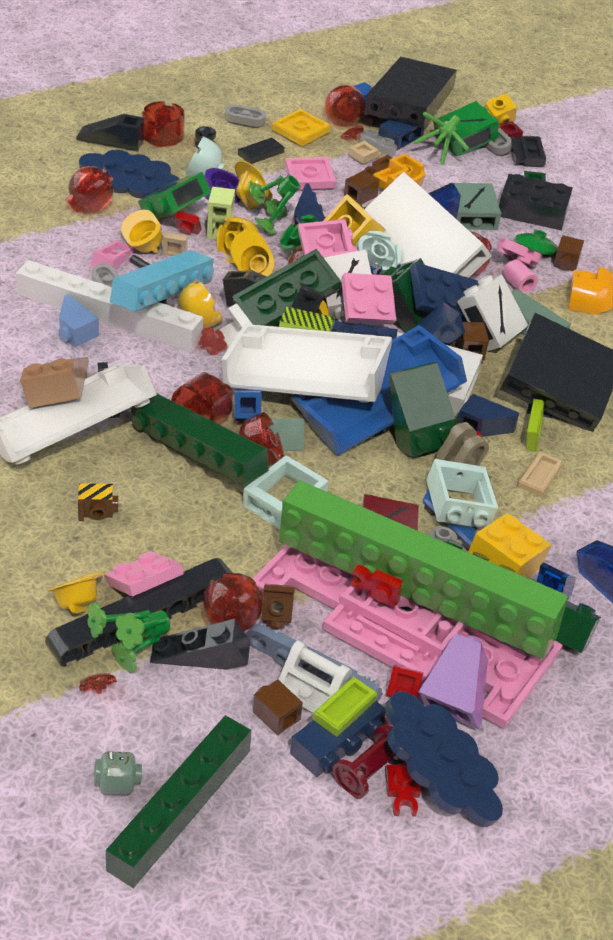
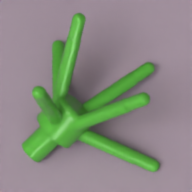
(446, 130)

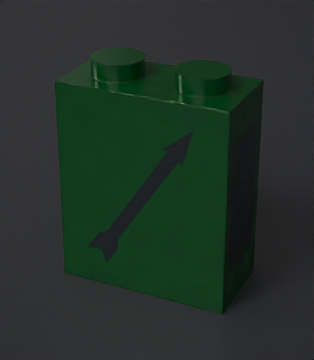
(404, 298)

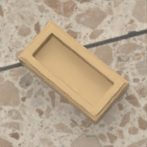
(540, 474)

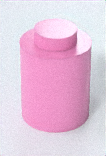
(520, 276)

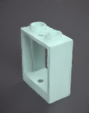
(472, 480)
(260, 502)

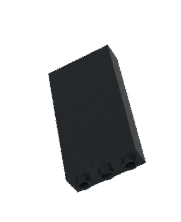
(409, 91)

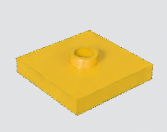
(301, 127)

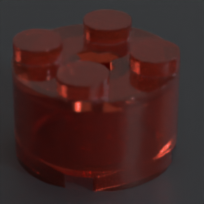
(163, 124)
(206, 397)

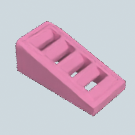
(106, 254)

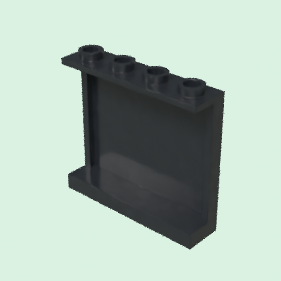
(562, 370)

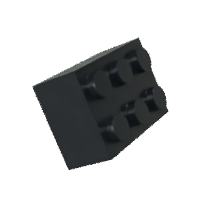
(535, 201)

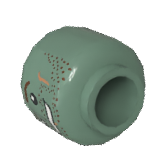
(117, 773)

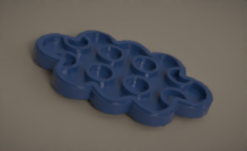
(131, 173)
(443, 759)

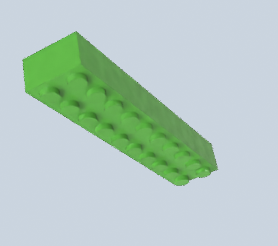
(431, 570)

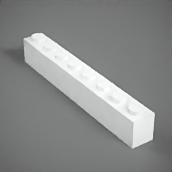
(155, 321)

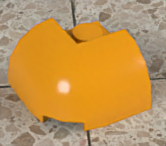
(397, 166)
(591, 291)

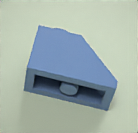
(77, 323)

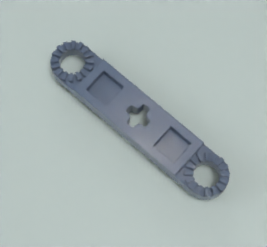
(279, 645)

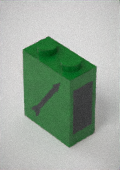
(474, 128)
(176, 195)

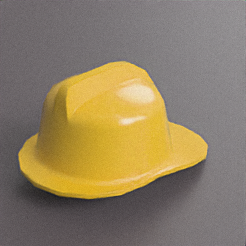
(247, 172)
(142, 231)
(252, 253)
(77, 593)

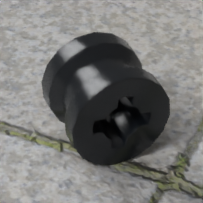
(204, 131)

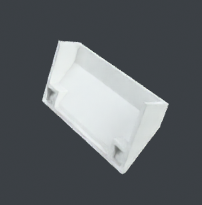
(307, 362)
(102, 397)

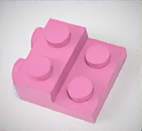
(327, 236)

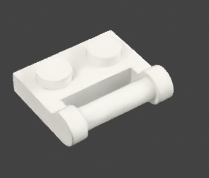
(305, 685)

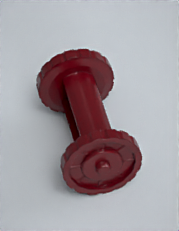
(372, 760)

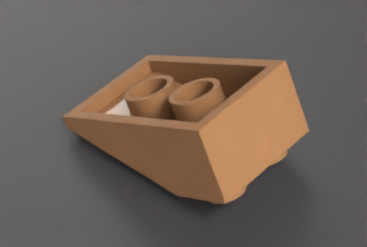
(54, 381)

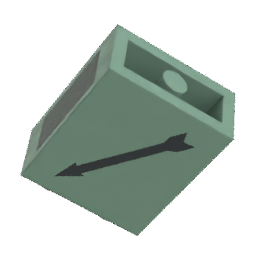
(478, 206)

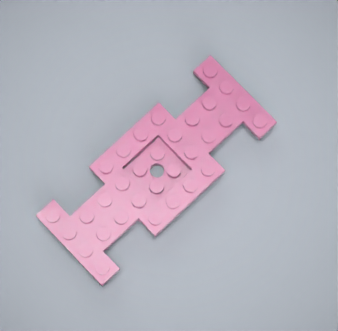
(510, 671)

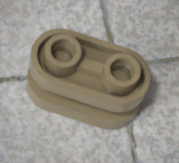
(463, 446)

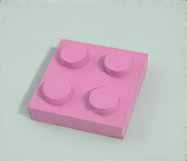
(314, 171)
(368, 298)
(143, 573)

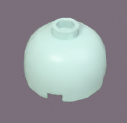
(206, 157)
(380, 249)

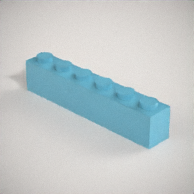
(160, 280)

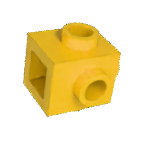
(502, 108)

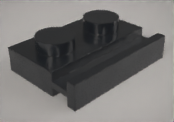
(528, 150)

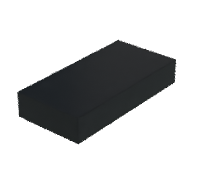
(261, 150)

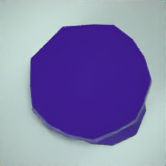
(221, 179)

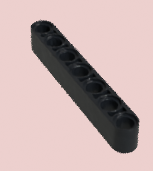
(177, 595)

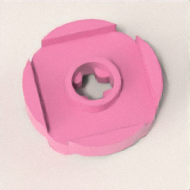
(512, 249)

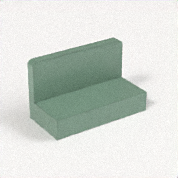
(290, 432)

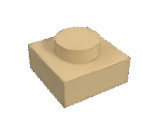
(363, 152)
(174, 243)

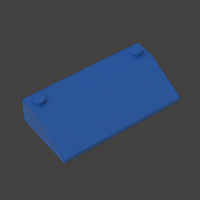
(348, 421)

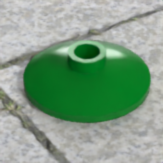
(537, 242)

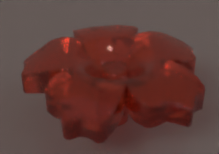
(351, 133)
(212, 340)
(97, 682)

